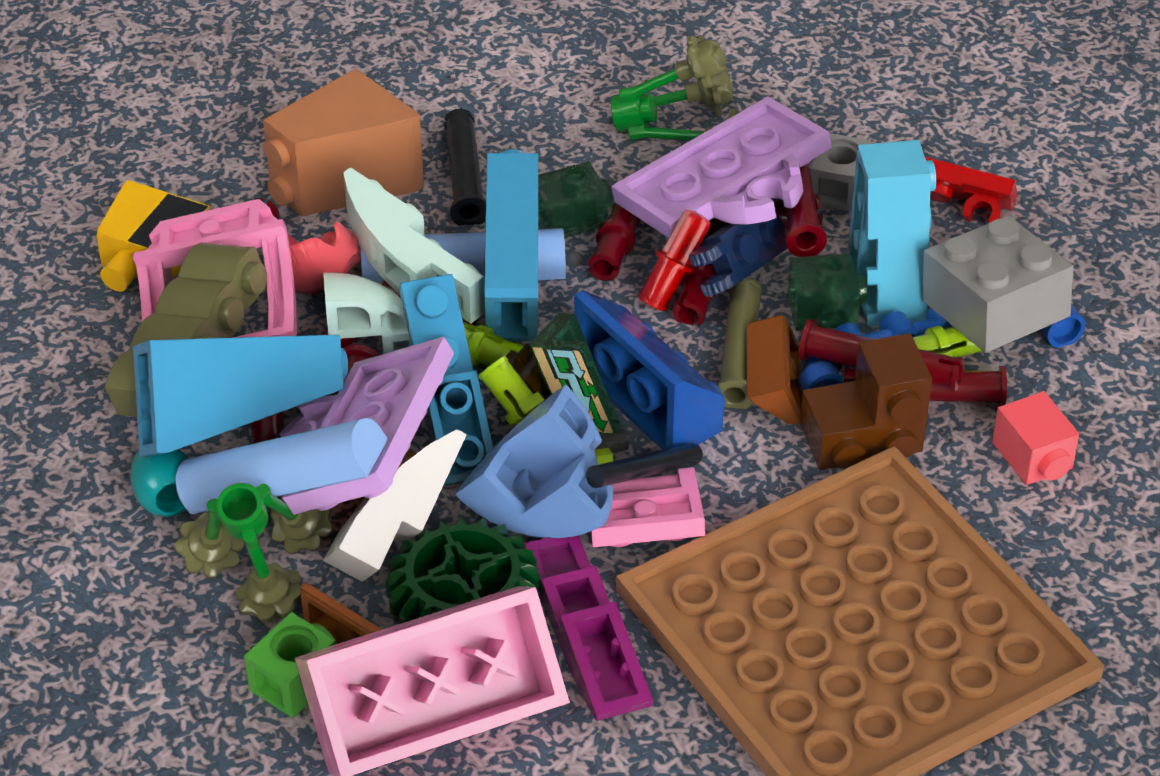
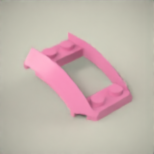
(236, 224)

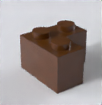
(875, 411)

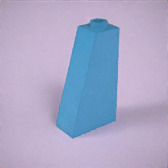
(512, 245)
(219, 384)

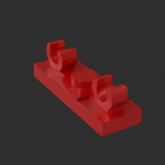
(976, 186)

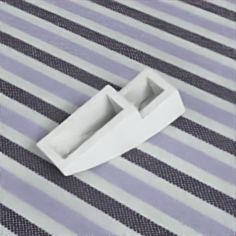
(396, 512)

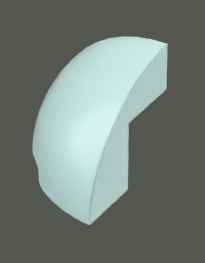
(364, 309)

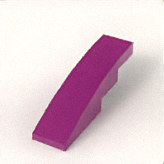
(589, 629)

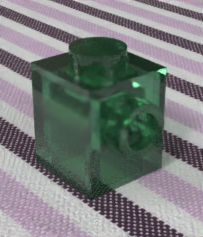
(573, 199)

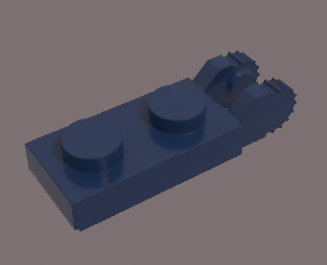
(738, 252)

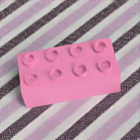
(431, 681)

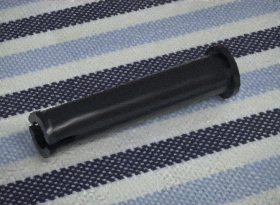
(468, 203)

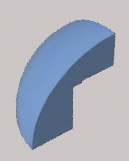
(539, 472)

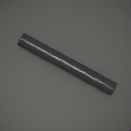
(643, 465)

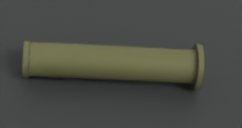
(742, 310)

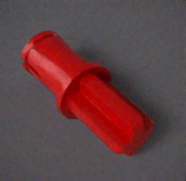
(674, 260)

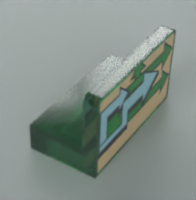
(567, 360)

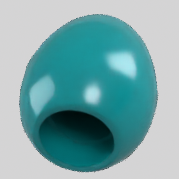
(155, 483)

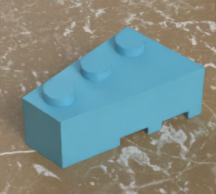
(891, 226)

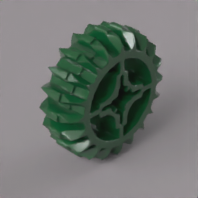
(456, 567)

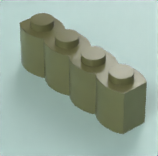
(199, 304)

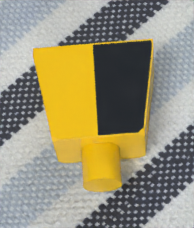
(128, 227)

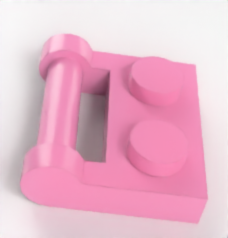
(653, 511)

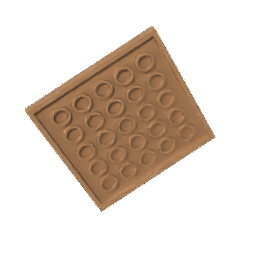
(857, 628)

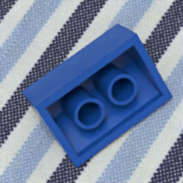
(647, 377)

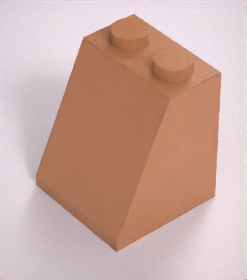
(340, 128)

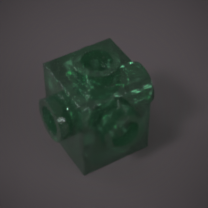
(825, 290)

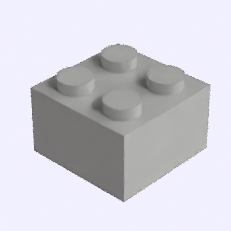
(997, 283)

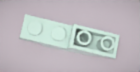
(397, 247)

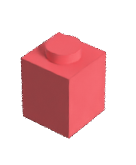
(1035, 438)

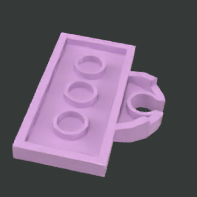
(728, 170)
(390, 391)

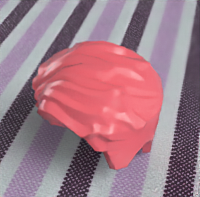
(333, 252)

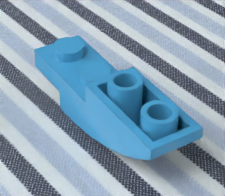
(432, 313)

